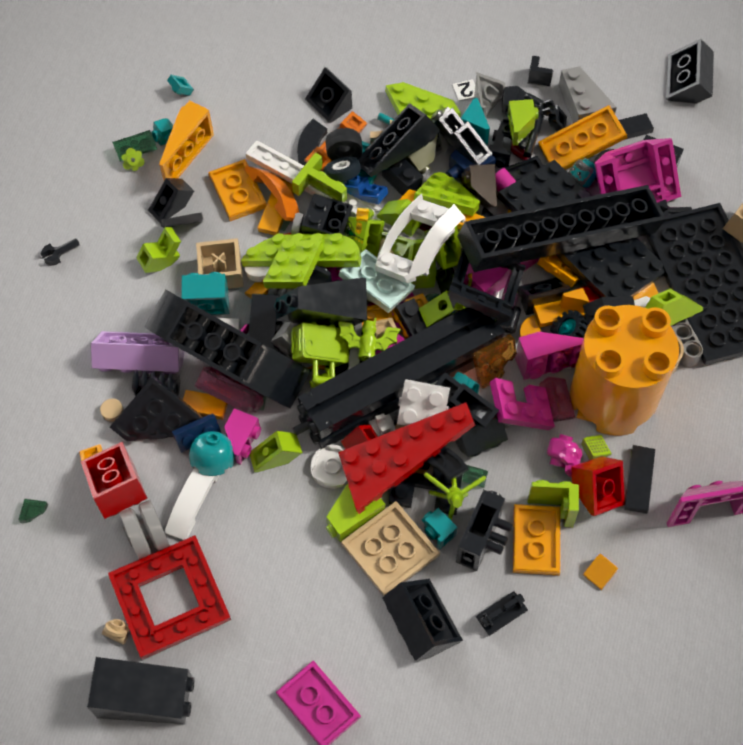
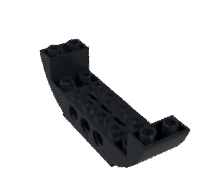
(227, 349)

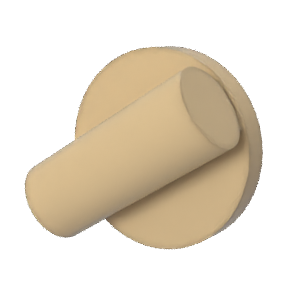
(116, 630)

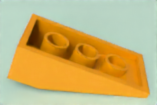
(188, 137)

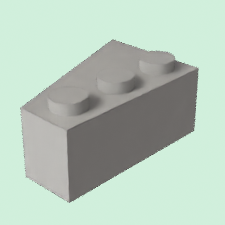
(581, 94)

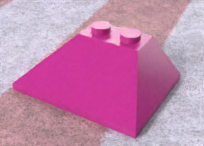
(640, 165)
(699, 496)

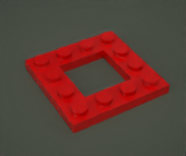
(208, 615)

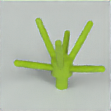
(454, 494)

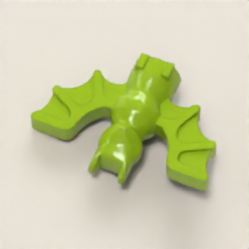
(367, 342)

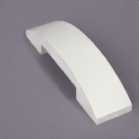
(188, 504)

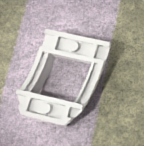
(443, 225)

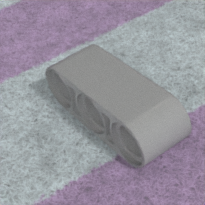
(690, 343)

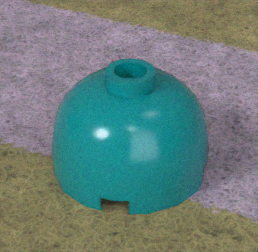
(211, 453)

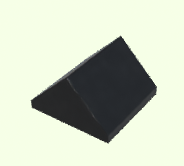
(330, 96)
(541, 293)

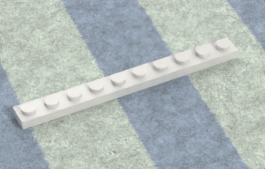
(289, 169)

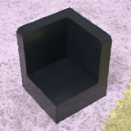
(539, 75)

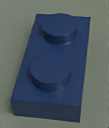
(187, 434)

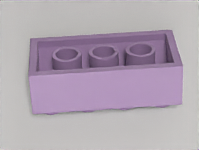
(135, 352)

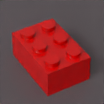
(113, 480)

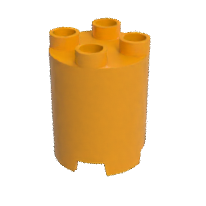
(624, 367)

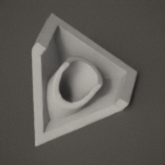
(488, 92)

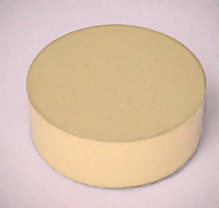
(111, 409)

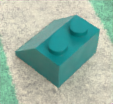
(207, 292)

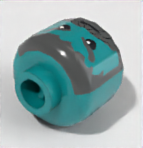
(583, 172)

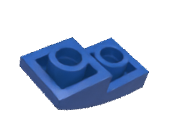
(361, 189)

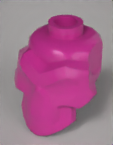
(564, 453)

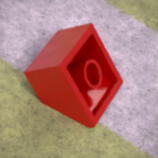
(600, 484)

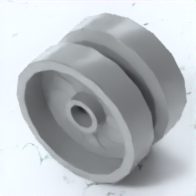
(144, 529)

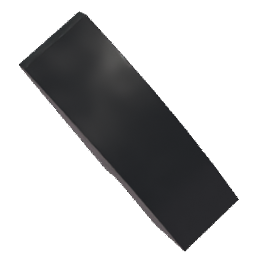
(462, 137)
(480, 409)

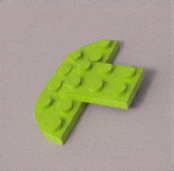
(296, 255)

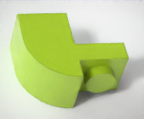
(160, 254)

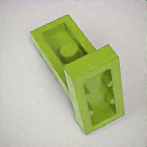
(319, 180)

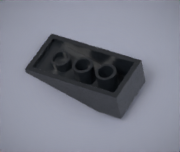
(401, 138)

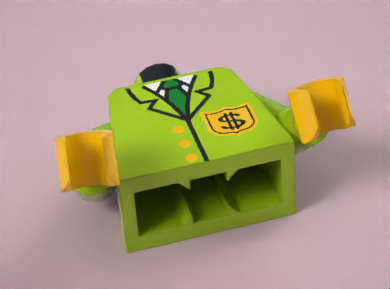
(365, 230)

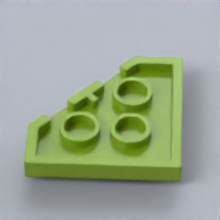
(402, 94)
(448, 192)

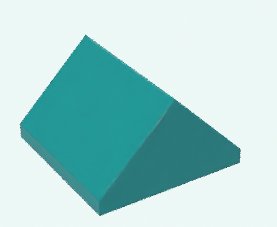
(477, 119)

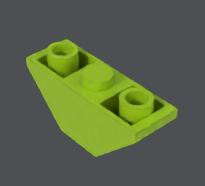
(675, 304)

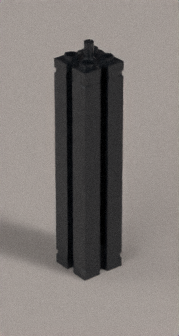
(378, 383)

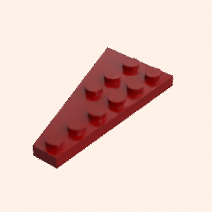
(393, 457)

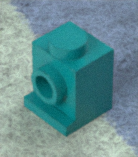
(439, 527)

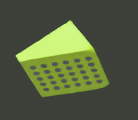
(595, 447)

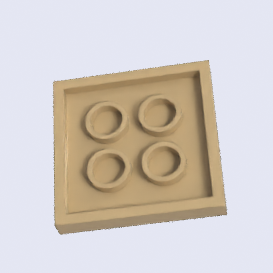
(390, 548)

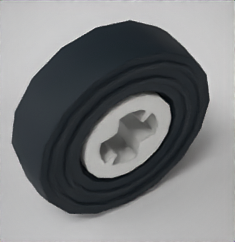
(343, 169)

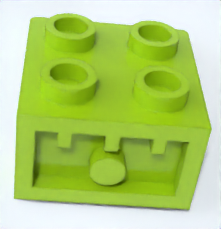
(559, 493)

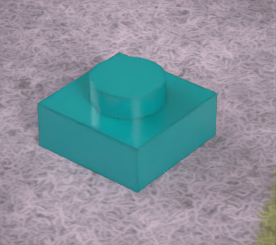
(180, 85)

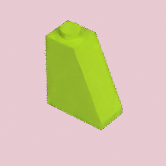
(449, 252)
(344, 518)

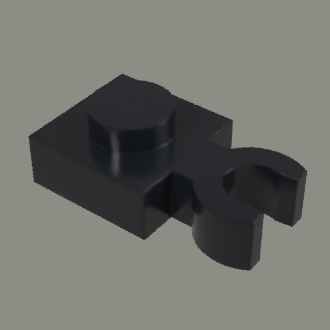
(556, 117)

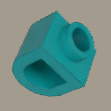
(162, 130)

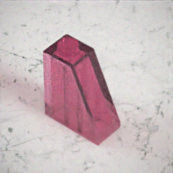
(229, 390)

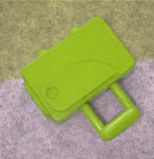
(319, 346)

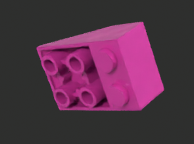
(546, 353)

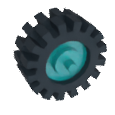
(571, 324)

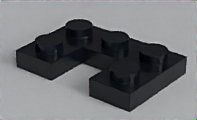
(404, 491)

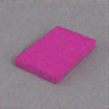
(318, 704)

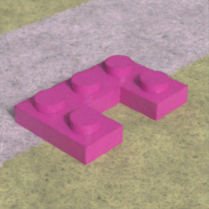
(533, 414)

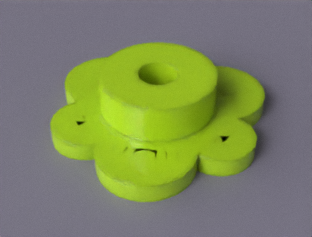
(128, 164)

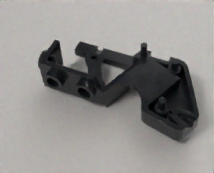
(502, 156)

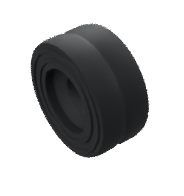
(343, 143)

